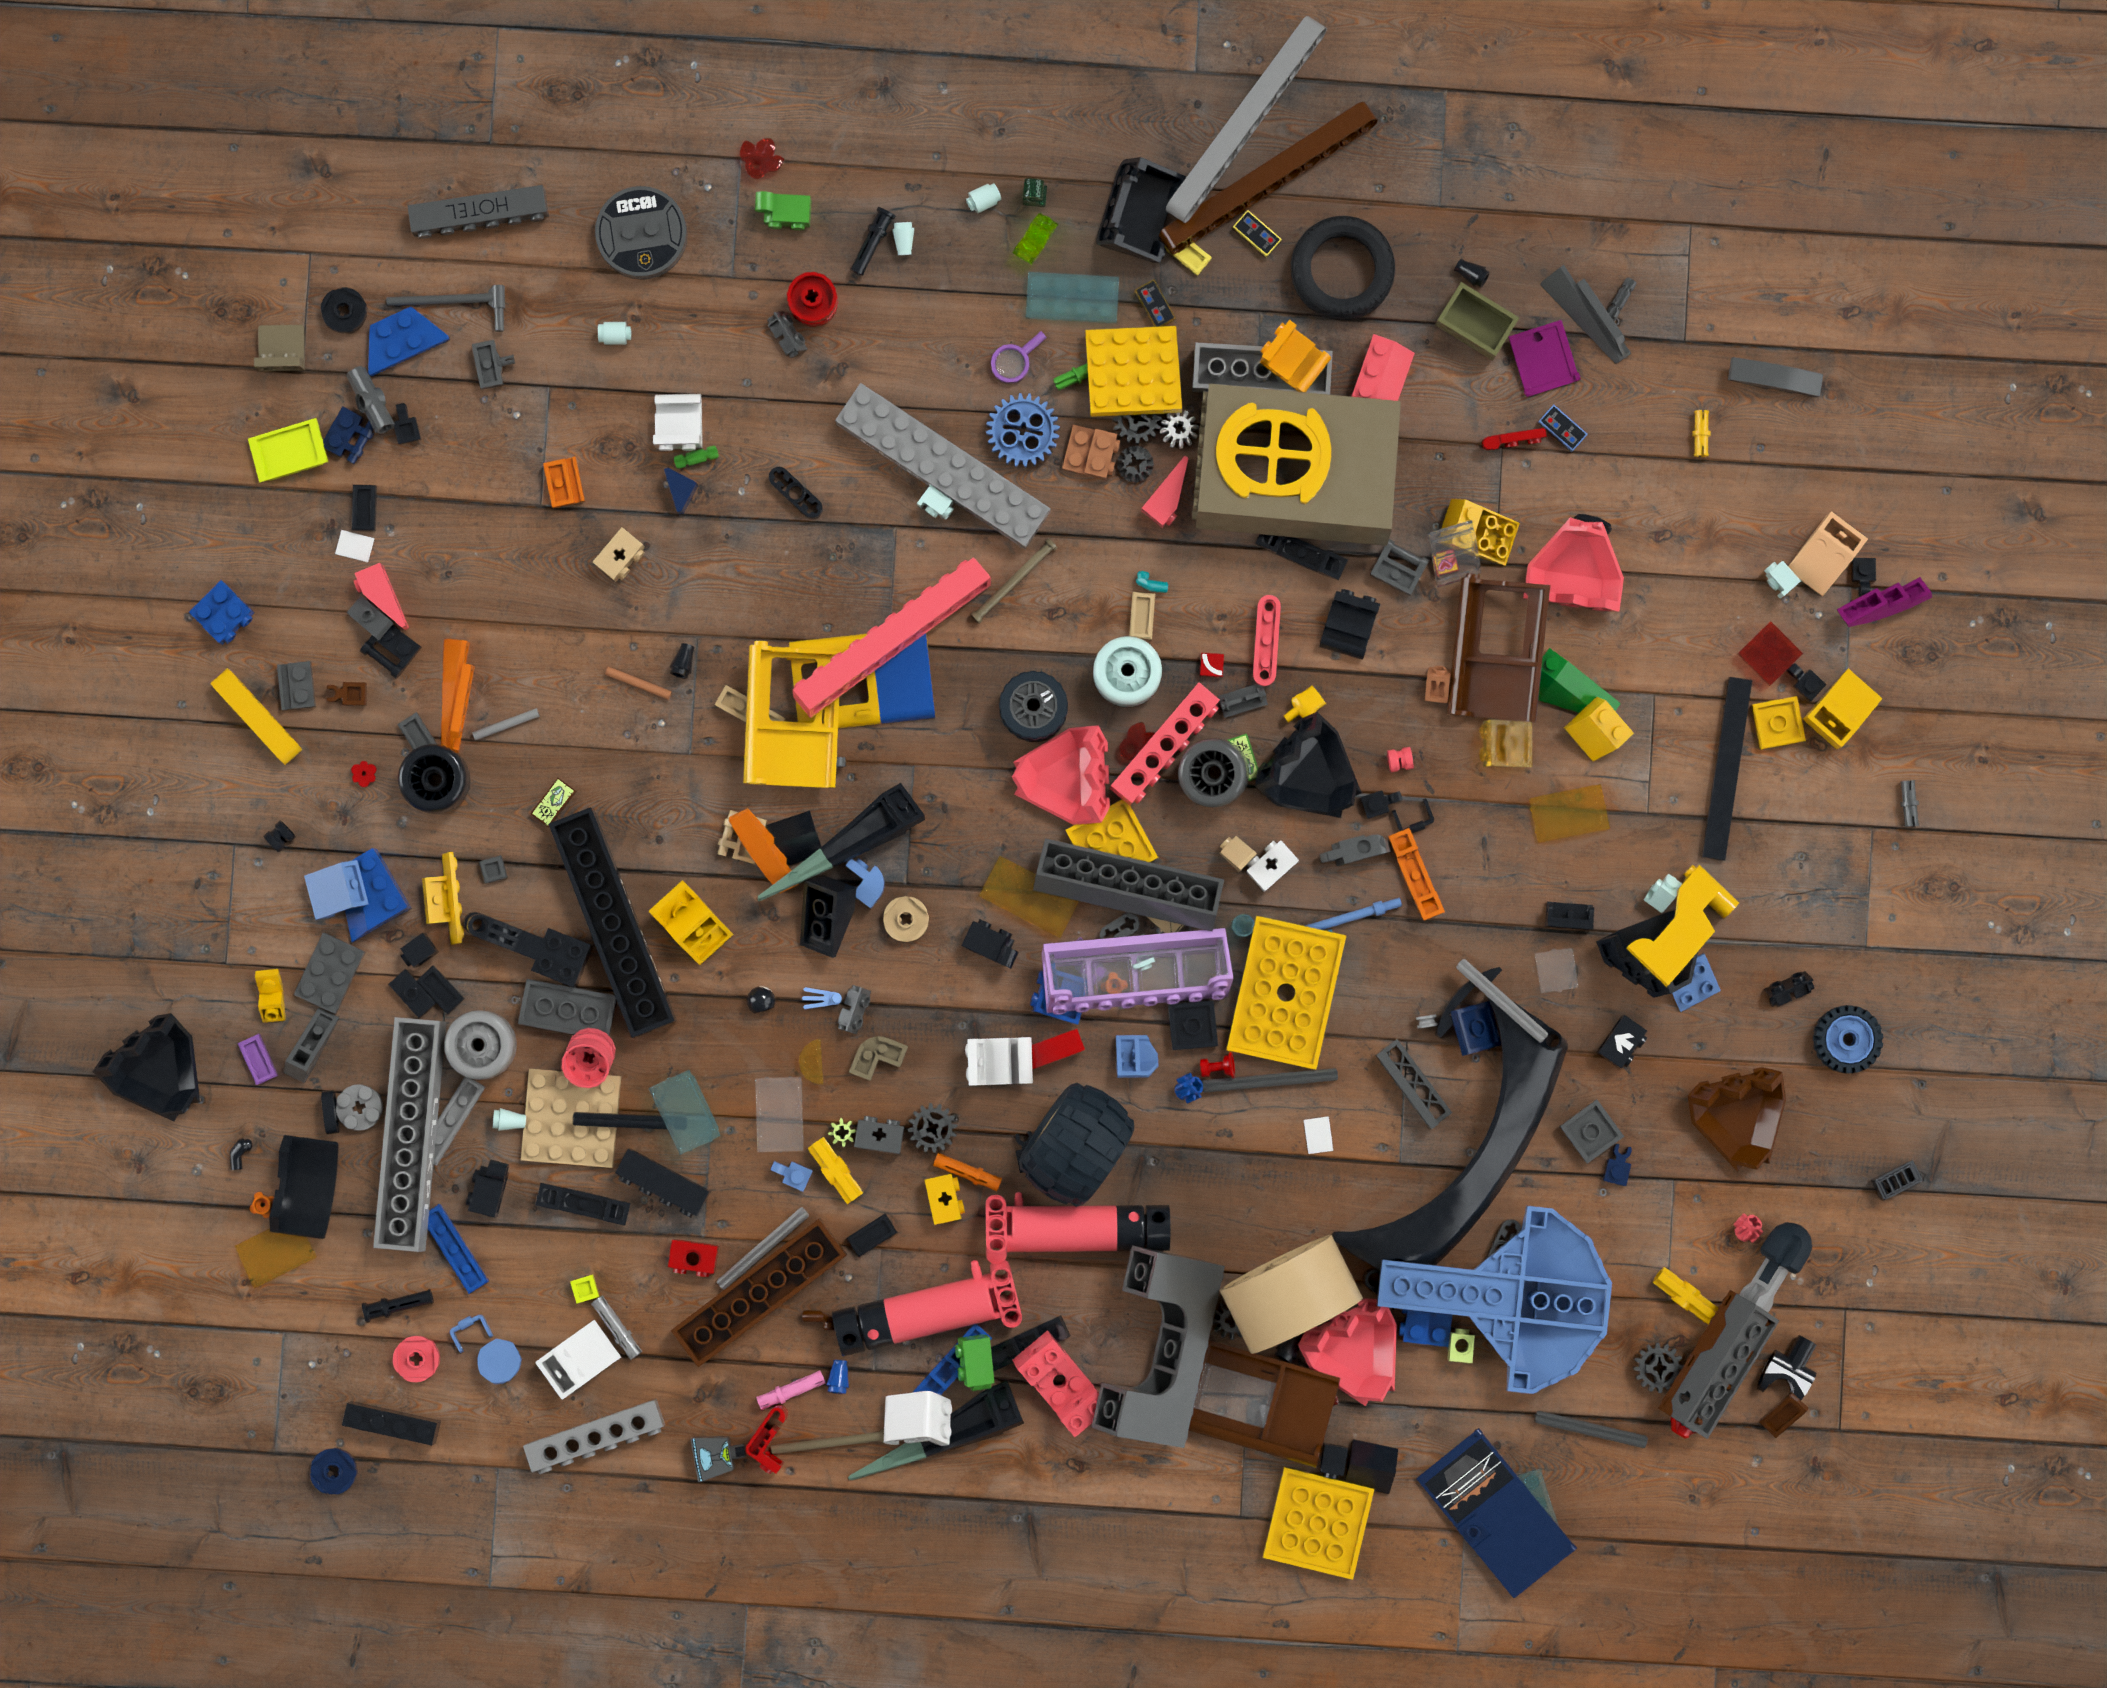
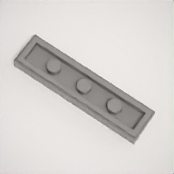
(455, 1115)

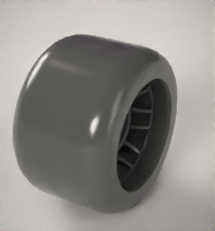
(1196, 778)

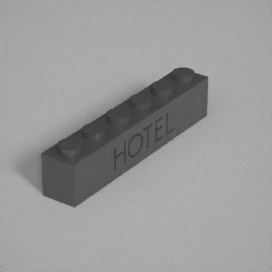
(478, 211)

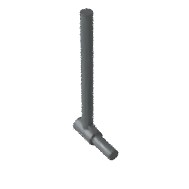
(495, 297)

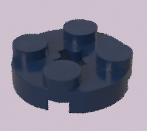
(320, 1470)

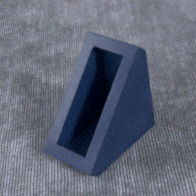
(681, 489)

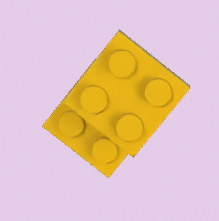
(691, 922)

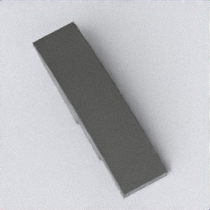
(1775, 376)

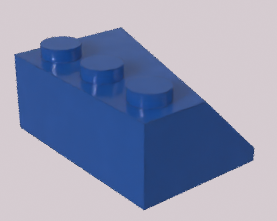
(383, 895)

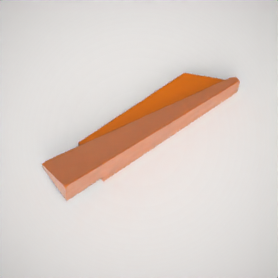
(455, 691)

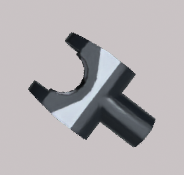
(1790, 1367)

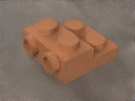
(1091, 452)

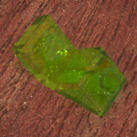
(1035, 238)

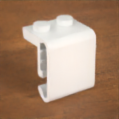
(678, 422)
(999, 1061)
(917, 1418)

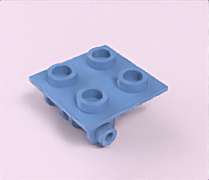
(1702, 986)

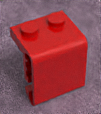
(759, 1442)

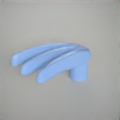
(829, 998)

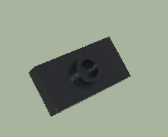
(412, 993)

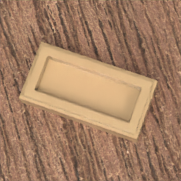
(1142, 615)

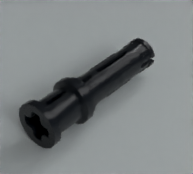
(876, 231)
(387, 1307)

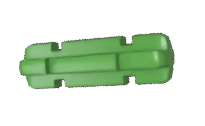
(696, 457)

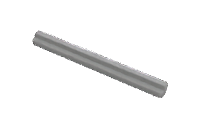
(1502, 1000)
(762, 1248)

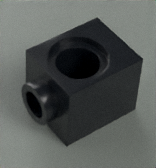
(418, 951)
(1333, 1460)

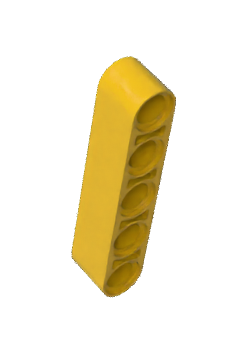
(256, 716)

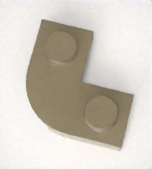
(874, 1050)

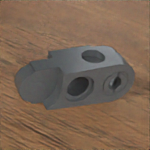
(1356, 849)

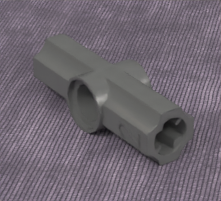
(370, 400)

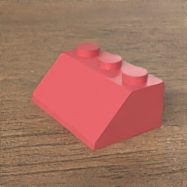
(1383, 370)

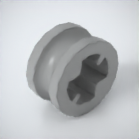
(1426, 1021)

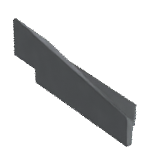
(1587, 311)

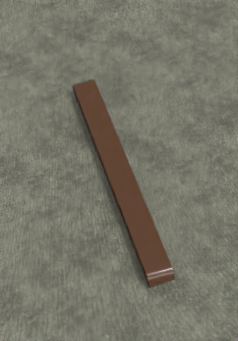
(1269, 177)

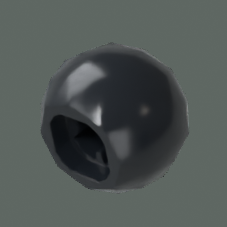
(760, 999)

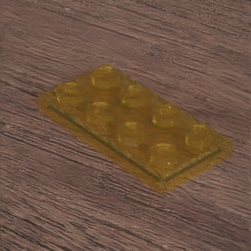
(1012, 890)

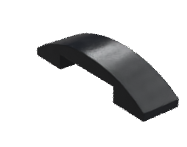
(1304, 554)
(1445, 1020)
(583, 1203)

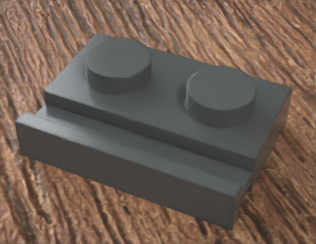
(296, 685)

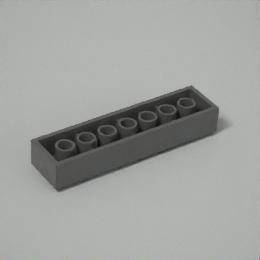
(1128, 884)

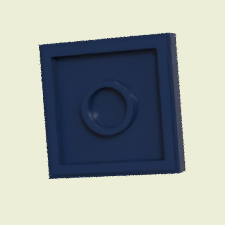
(1475, 1028)

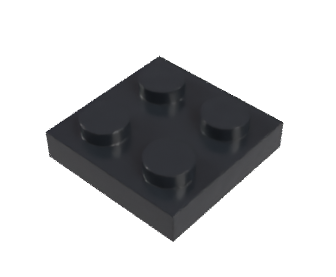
(1193, 1025)

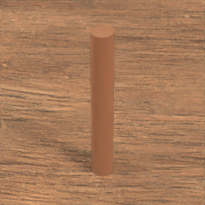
(639, 683)

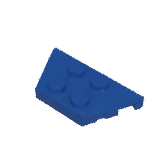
(400, 339)

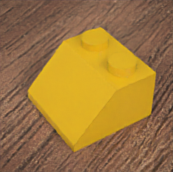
(1598, 729)

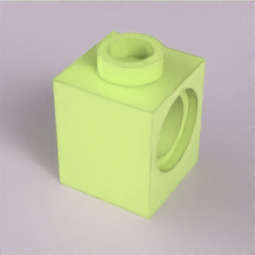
(1464, 1356)

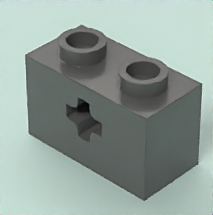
(891, 1143)

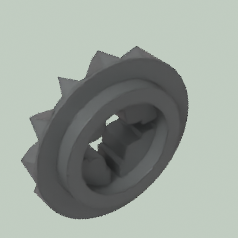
(1131, 473)

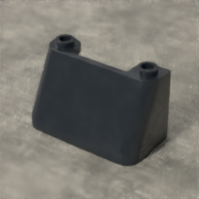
(1138, 209)

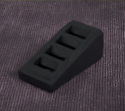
(1878, 1184)

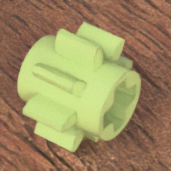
(846, 1127)

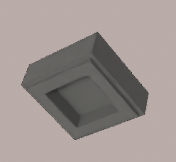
(493, 869)

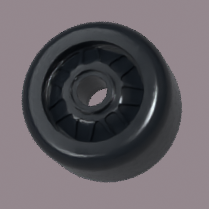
(416, 776)

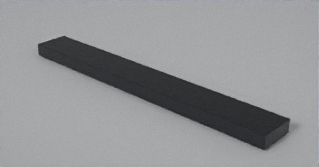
(1726, 768)

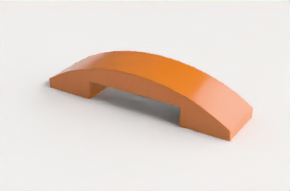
(1415, 874)

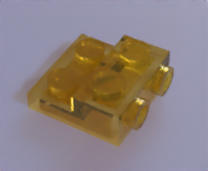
(1506, 743)

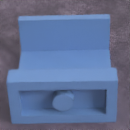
(336, 889)

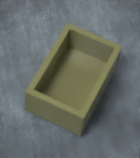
(1477, 321)

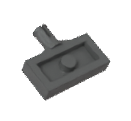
(489, 364)

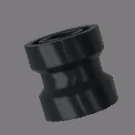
(279, 836)

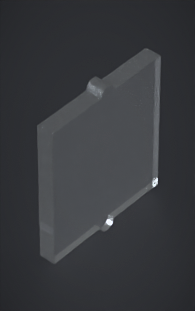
(1556, 970)

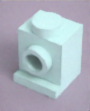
(936, 503)
(1781, 578)
(1663, 893)

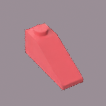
(1165, 500)
(378, 589)

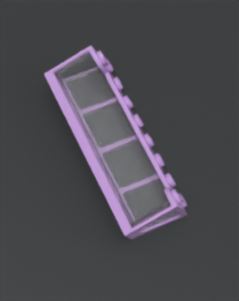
(1110, 972)

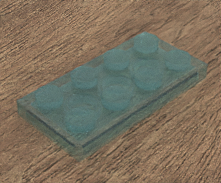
(1072, 297)

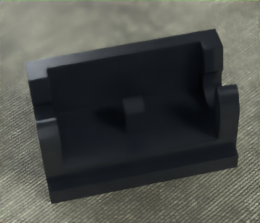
(1569, 916)

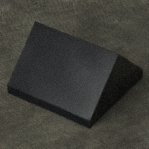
(796, 837)
(1372, 1465)

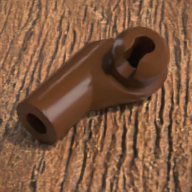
(819, 1316)

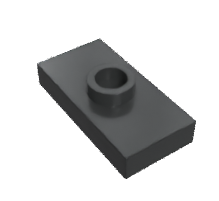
(370, 617)

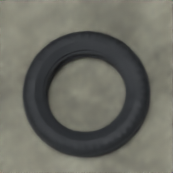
(1351, 228)

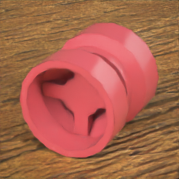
(1403, 755)

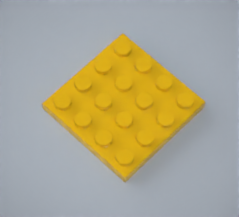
(1133, 371)
(1318, 1523)

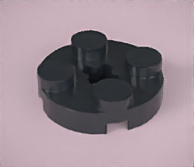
(342, 297)

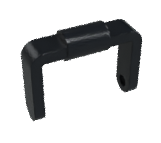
(1418, 826)

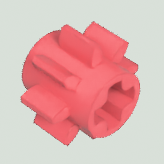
(1748, 1228)

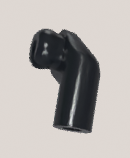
(237, 1151)

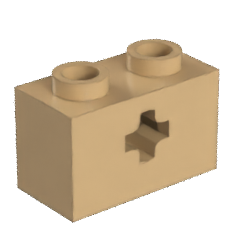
(619, 543)

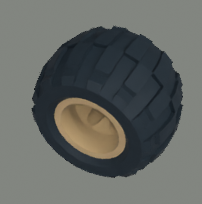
(1076, 1144)

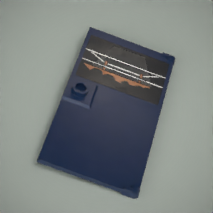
(1496, 1513)

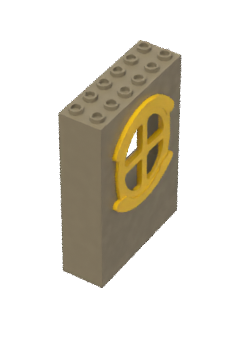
(1339, 498)

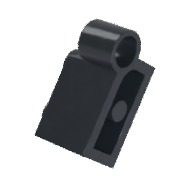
(990, 943)
(488, 1189)

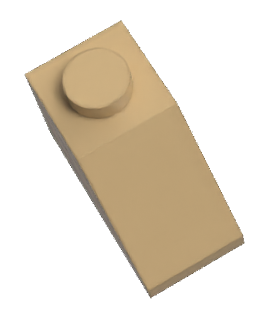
(1237, 852)

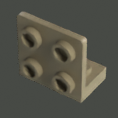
(281, 348)

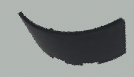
(305, 1188)

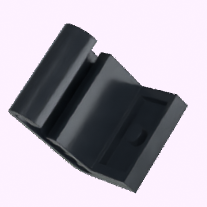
(1349, 624)

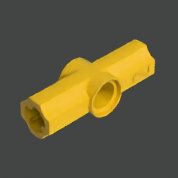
(835, 1170)
(1685, 1295)

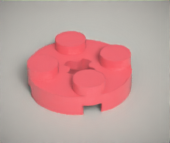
(407, 1349)

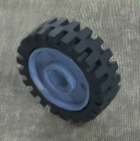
(1865, 1034)

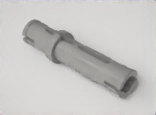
(615, 1325)

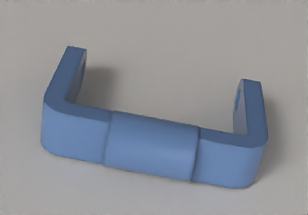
(466, 1323)

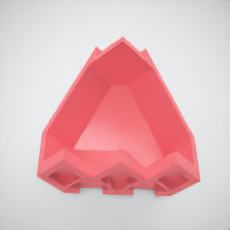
(1579, 568)
(1067, 776)
(1357, 1349)

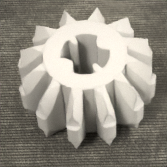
(1187, 427)

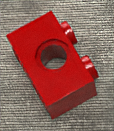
(707, 1257)

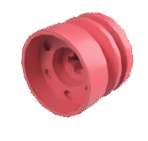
(588, 1058)

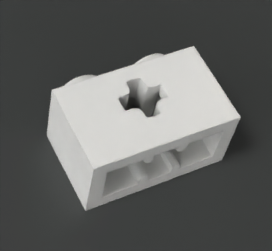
(1284, 858)

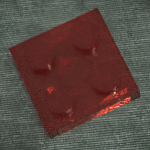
(1770, 653)

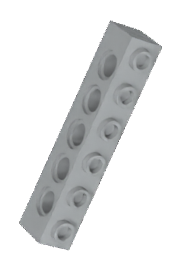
(536, 1450)

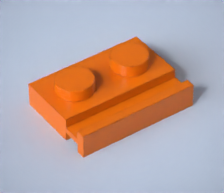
(564, 482)

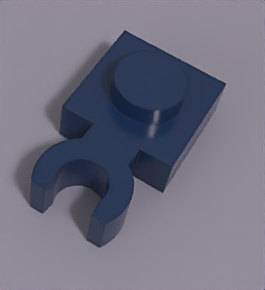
(1618, 1170)

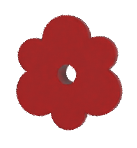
(358, 770)

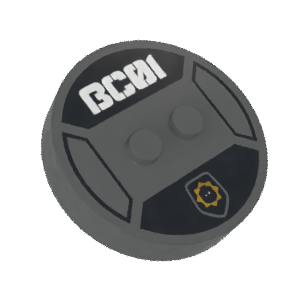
(641, 232)

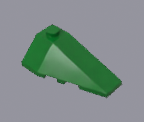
(1567, 686)

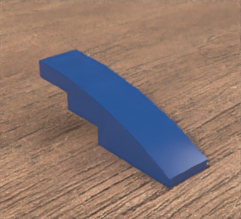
(947, 1369)

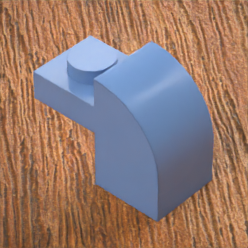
(872, 885)

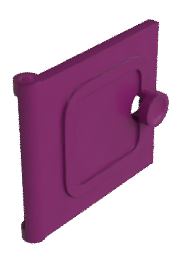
(1544, 362)

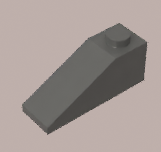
(310, 1045)

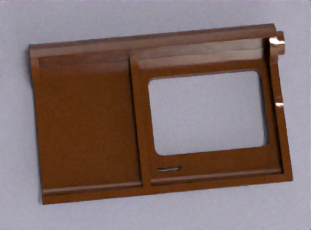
(1494, 683)

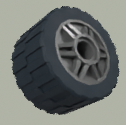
(1033, 724)

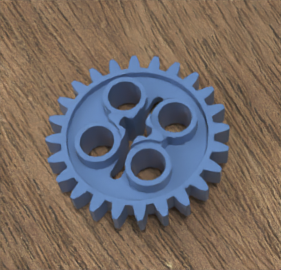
(1026, 409)

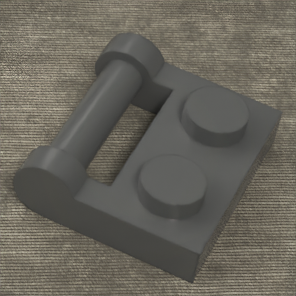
(1394, 572)

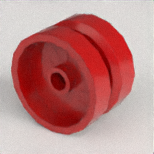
(812, 285)

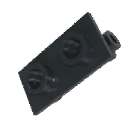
(1779, 991)

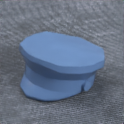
(499, 1361)

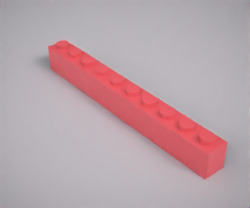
(891, 637)

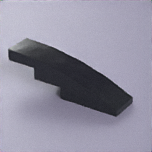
(1008, 1349)

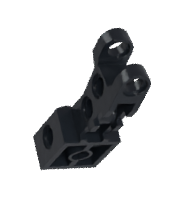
(554, 955)

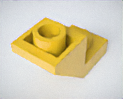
(271, 995)

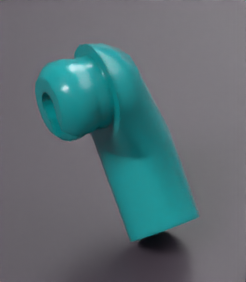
(1151, 585)

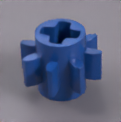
(1188, 1088)

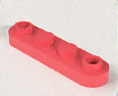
(1266, 640)

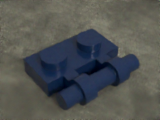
(342, 432)

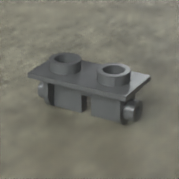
(781, 325)
(1242, 700)
(852, 1019)

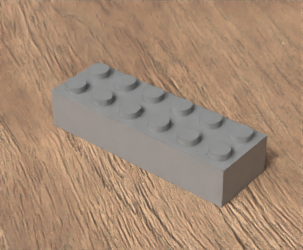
(1242, 367)

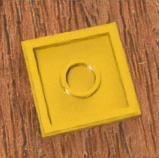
(1778, 722)

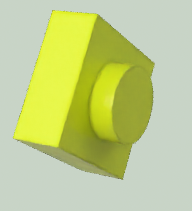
(584, 1288)

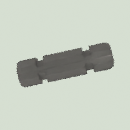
(1621, 297)

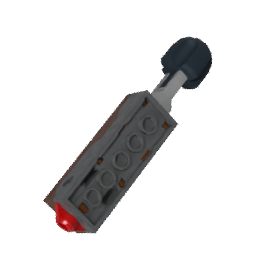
(1734, 1338)

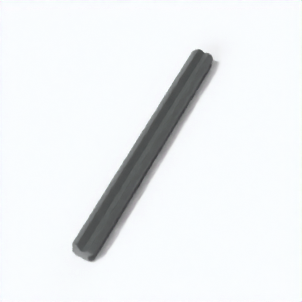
(1270, 1080)

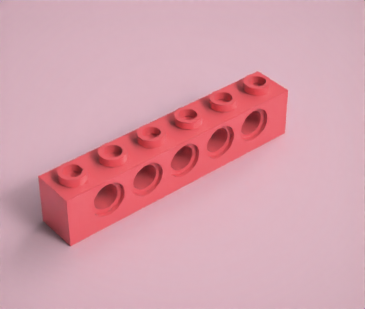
(1197, 697)

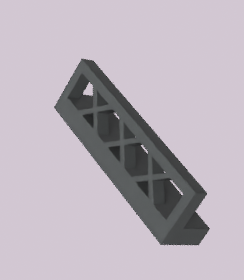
(1407, 1090)

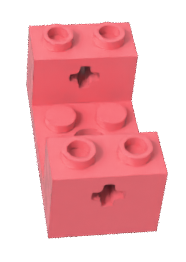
(1075, 1398)

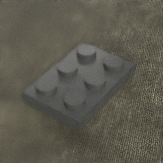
(329, 973)

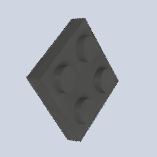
(1591, 1131)

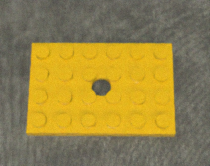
(1293, 1028)

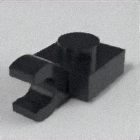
(407, 428)
(1863, 571)
(1807, 683)
(1377, 804)

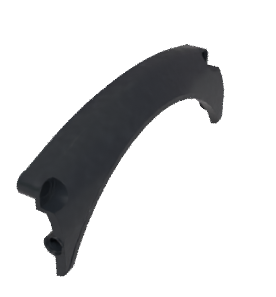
(1438, 1226)

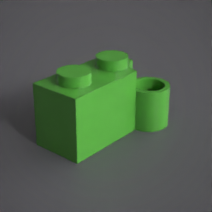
(784, 210)
(975, 1362)

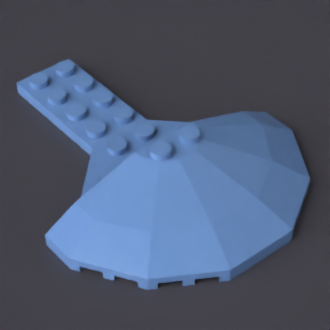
(1533, 1299)

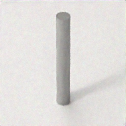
(505, 724)

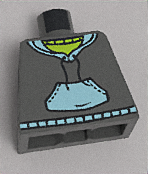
(715, 1455)

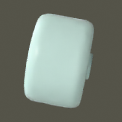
(1121, 689)

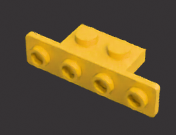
(442, 899)

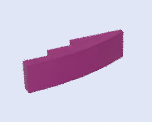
(1879, 605)

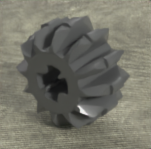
(1225, 1325)

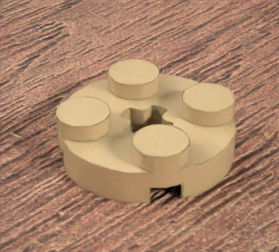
(906, 932)

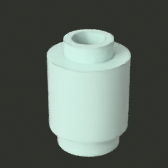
(983, 198)
(614, 333)

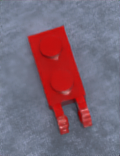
(1511, 439)

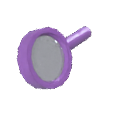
(1011, 362)

